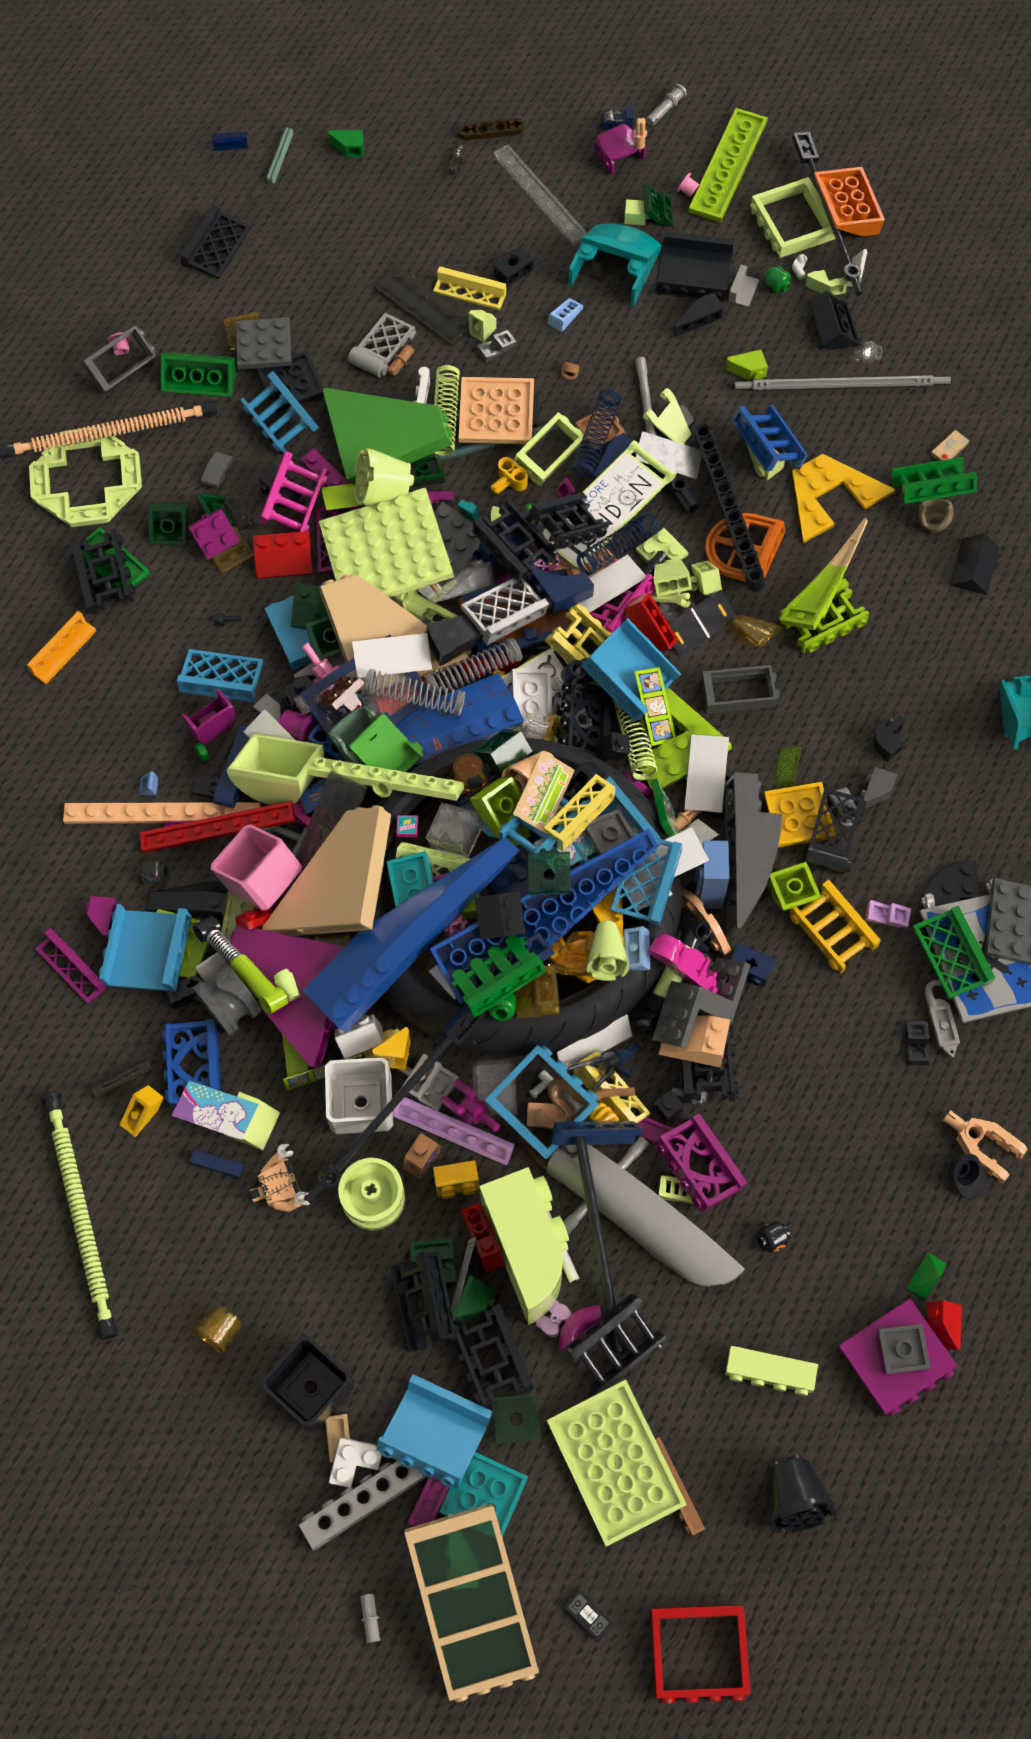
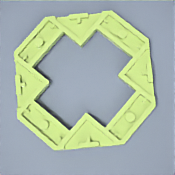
(115, 496)

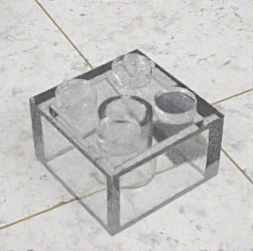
(454, 830)

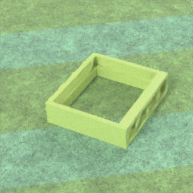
(771, 233)

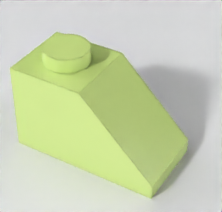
(481, 324)
(708, 577)

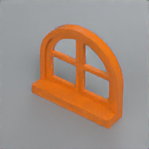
(765, 552)

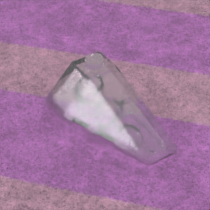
(467, 580)

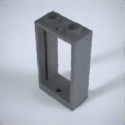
(95, 374)
(735, 674)

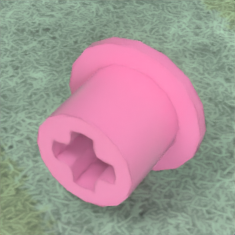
(688, 186)
(121, 347)

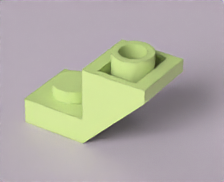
(819, 282)

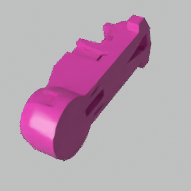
(684, 961)

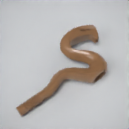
(555, 1091)

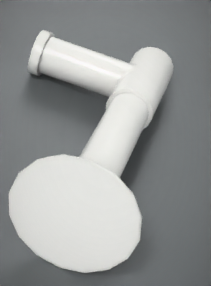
(546, 1079)

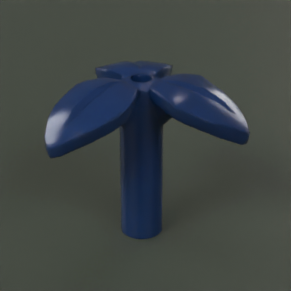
(623, 1055)

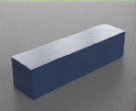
(217, 1164)

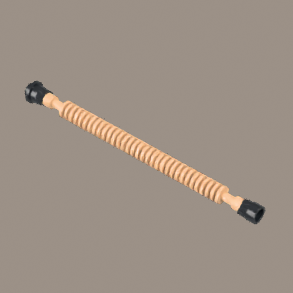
(205, 409)

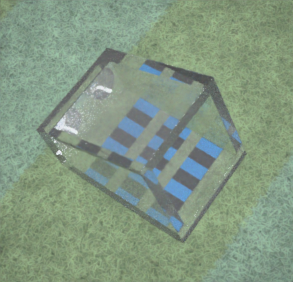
(488, 1076)

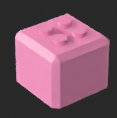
(256, 867)

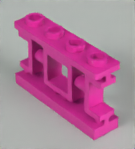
(643, 587)

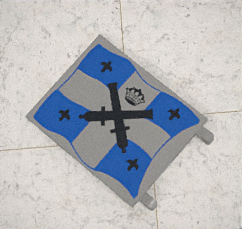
(1012, 983)

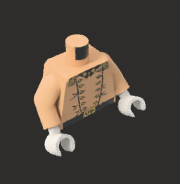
(279, 1183)

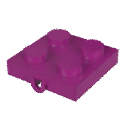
(214, 533)

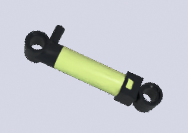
(693, 935)

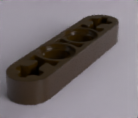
(491, 127)

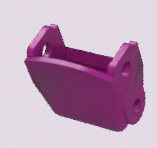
(616, 145)
(211, 720)

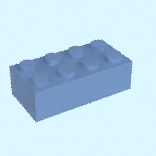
(713, 875)

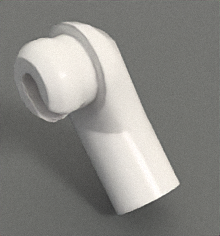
(798, 266)

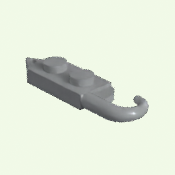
(942, 1021)

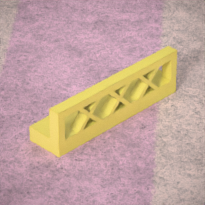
(472, 283)
(585, 817)
(621, 1107)

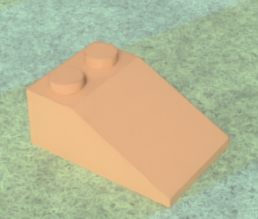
(705, 1042)

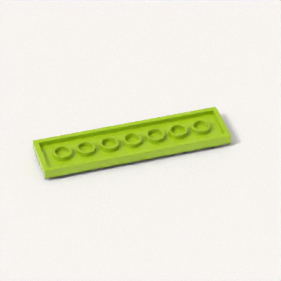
(728, 165)

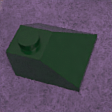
(307, 606)
(474, 1300)

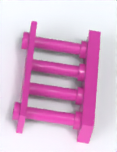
(275, 497)

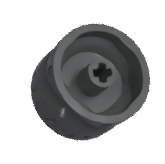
(227, 999)

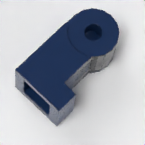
(612, 118)

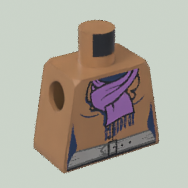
(421, 1156)

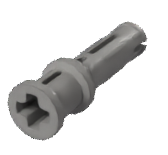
(671, 100)

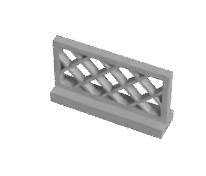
(516, 619)

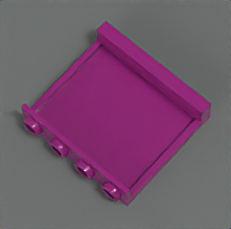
(892, 1390)

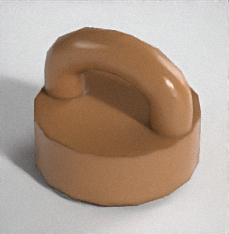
(570, 367)

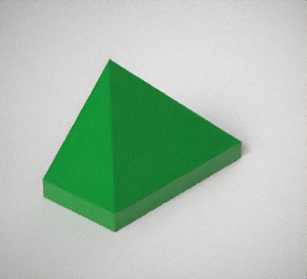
(926, 1276)

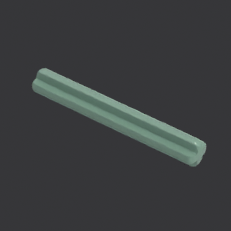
(279, 155)

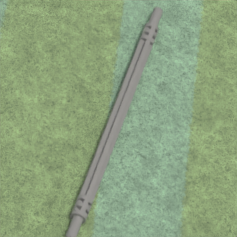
(842, 382)

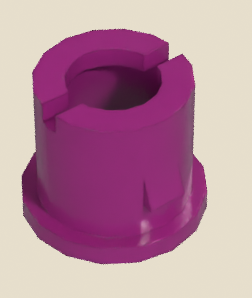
(298, 724)

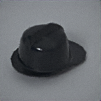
(968, 1174)

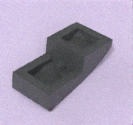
(499, 344)
(216, 468)

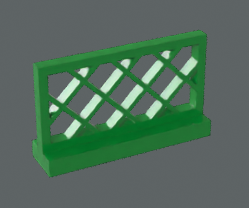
(967, 942)

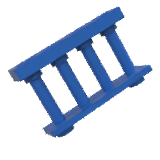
(759, 443)

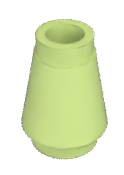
(286, 981)

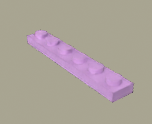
(454, 1130)

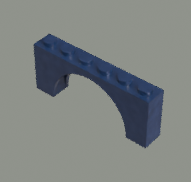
(558, 590)

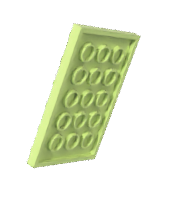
(616, 1463)

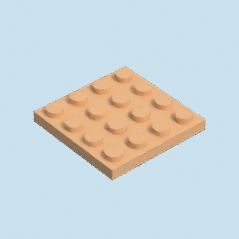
(496, 410)

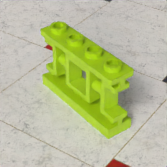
(837, 627)

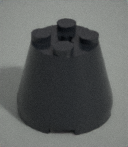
(796, 1496)

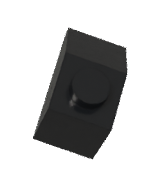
(581, 777)

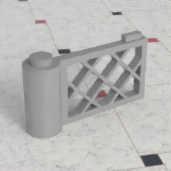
(370, 359)

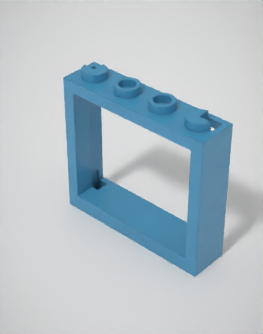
(559, 1067)

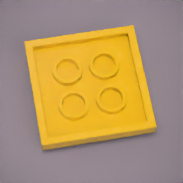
(799, 813)

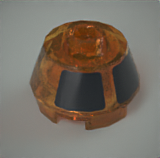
(471, 771)

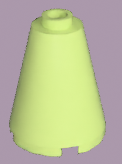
(607, 953)

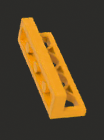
(75, 633)

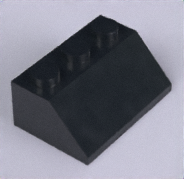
(834, 322)

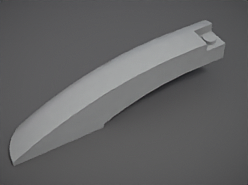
(647, 1218)

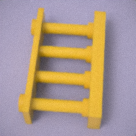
(841, 909)

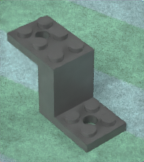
(687, 1001)

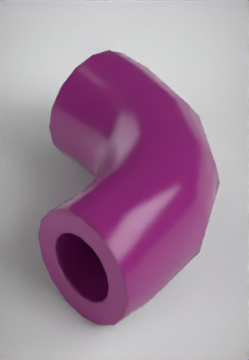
(577, 1324)

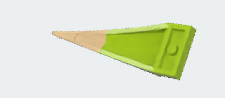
(816, 598)

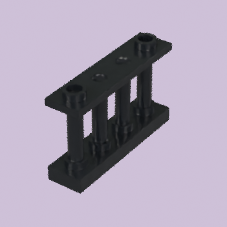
(596, 1335)

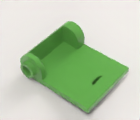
(387, 748)

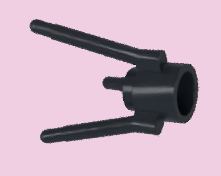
(605, 1063)

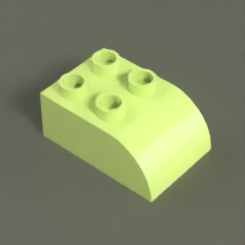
(527, 1238)

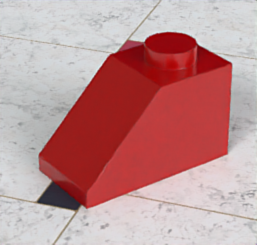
(945, 1322)

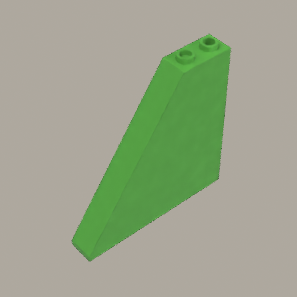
(386, 425)

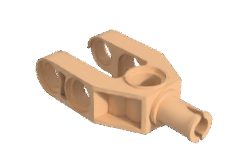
(991, 1130)

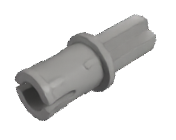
(370, 1618)

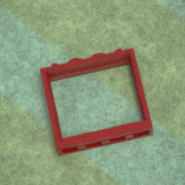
(700, 1612)

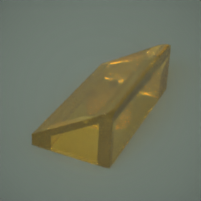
(554, 721)

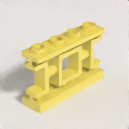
(594, 631)

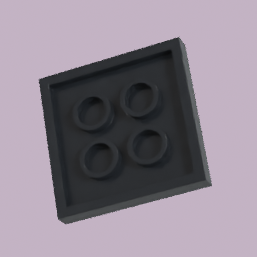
(299, 379)

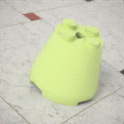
(380, 477)

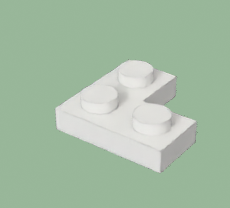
(348, 1455)

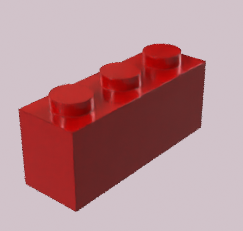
(651, 622)

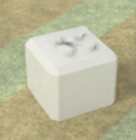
(353, 1080)

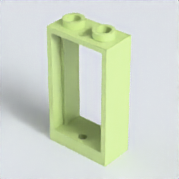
(533, 471)

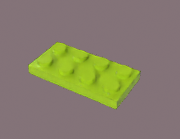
(673, 757)

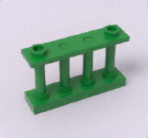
(933, 480)

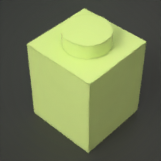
(635, 212)

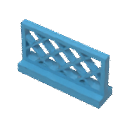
(232, 690)
(662, 888)

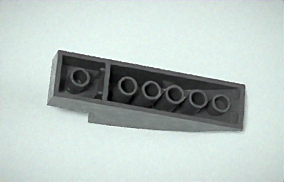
(751, 845)

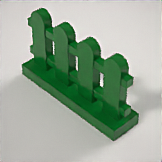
(505, 983)

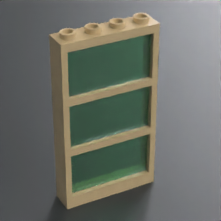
(471, 1602)

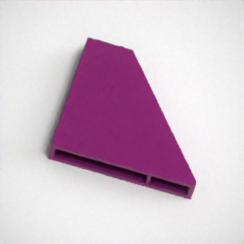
(300, 1019)

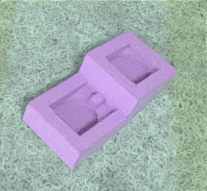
(890, 915)

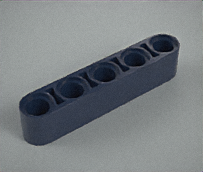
(226, 792)

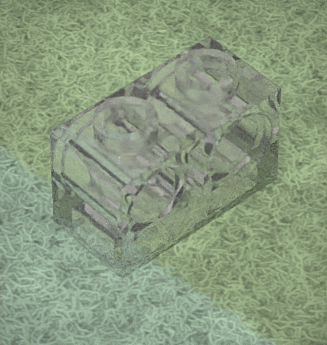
(534, 726)

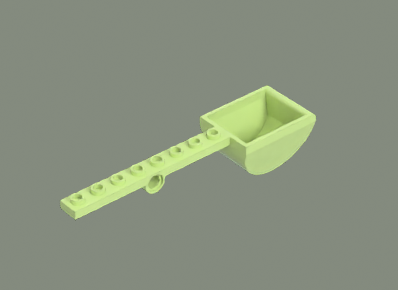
(282, 769)

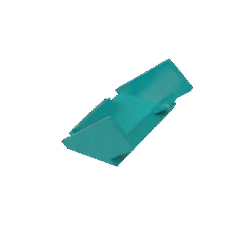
(621, 241)
(1016, 709)

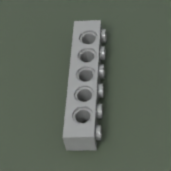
(318, 1536)

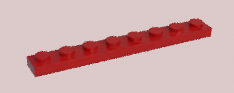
(216, 826)

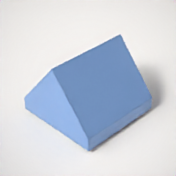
(148, 784)

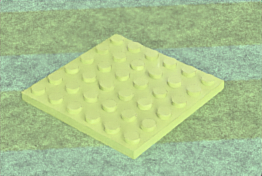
(389, 544)

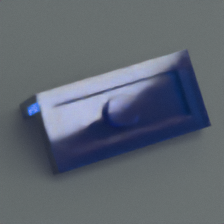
(230, 141)

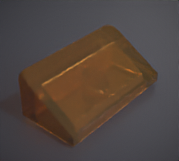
(532, 1152)

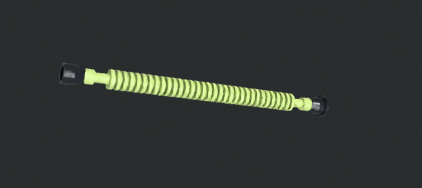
(80, 1214)

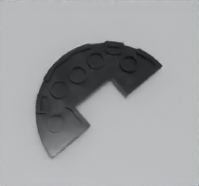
(952, 885)

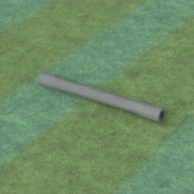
(641, 369)
(632, 1154)

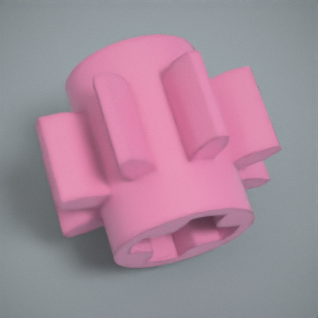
(459, 924)

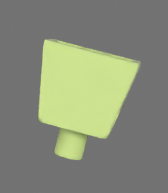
(671, 578)

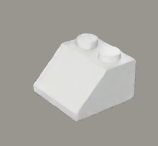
(360, 1037)

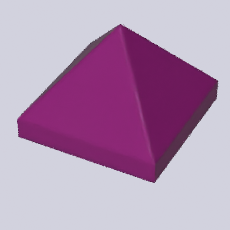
(565, 489)

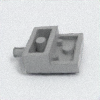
(432, 1085)

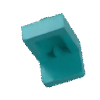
(468, 510)

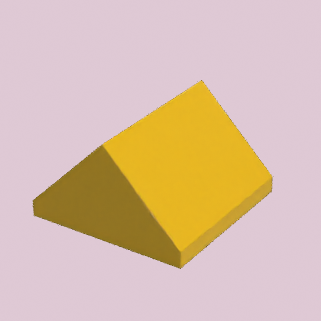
(395, 1049)

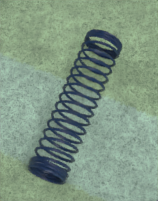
(582, 463)
(592, 561)

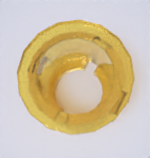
(218, 1329)

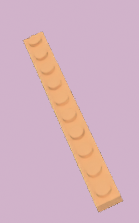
(147, 812)

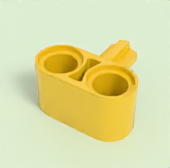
(510, 477)

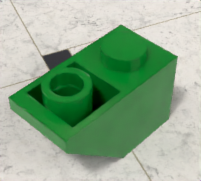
(348, 142)

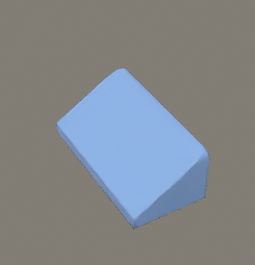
(636, 948)

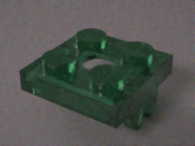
(545, 860)
(521, 1404)

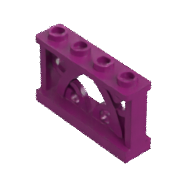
(719, 1158)

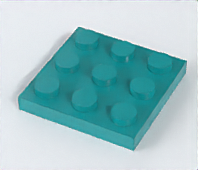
(485, 1484)

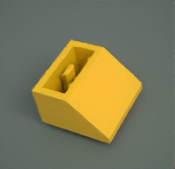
(456, 1179)

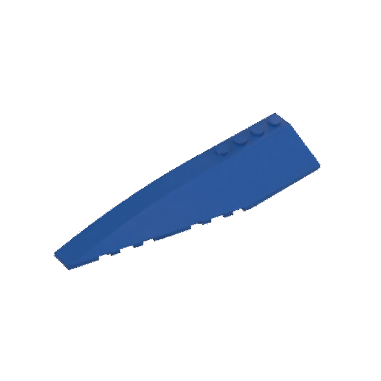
(547, 914)
(398, 938)

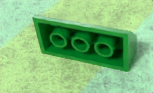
(198, 374)

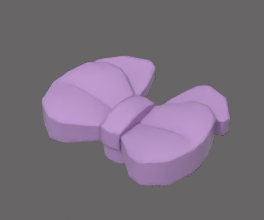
(551, 1325)

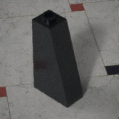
(454, 636)

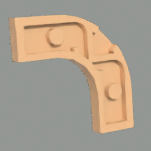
(695, 906)

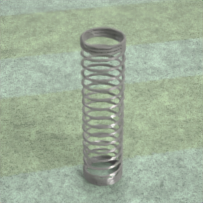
(512, 650)
(370, 679)

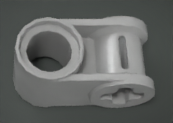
(839, 811)

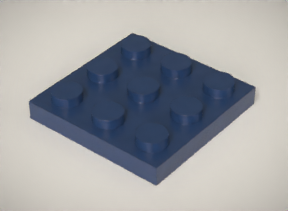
(515, 874)

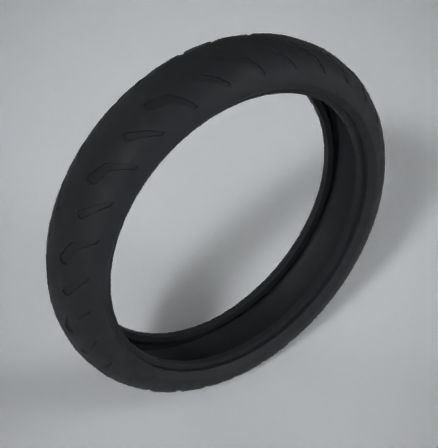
(581, 1013)

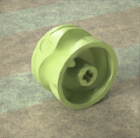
(386, 1190)

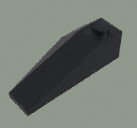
(199, 899)

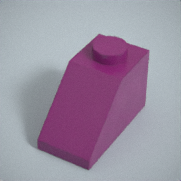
(100, 913)

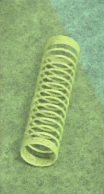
(447, 379)
(642, 763)

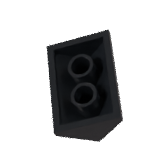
(975, 564)

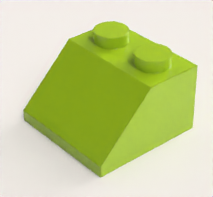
(793, 886)

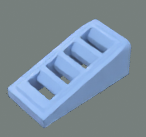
(561, 323)

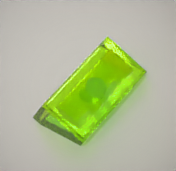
(788, 766)

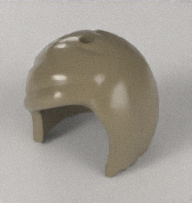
(937, 512)

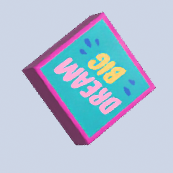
(407, 826)

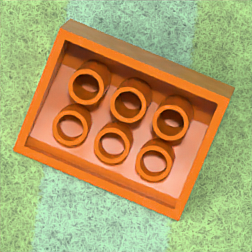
(850, 201)

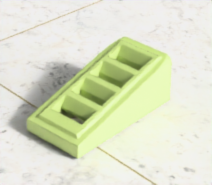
(671, 1196)

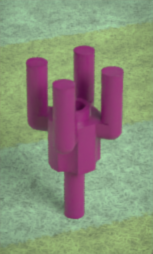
(470, 1108)

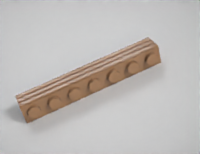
(687, 1513)

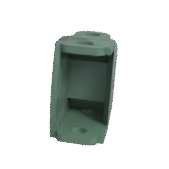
(349, 729)

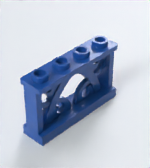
(207, 1039)

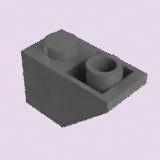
(879, 786)

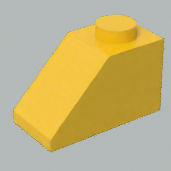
(141, 1109)

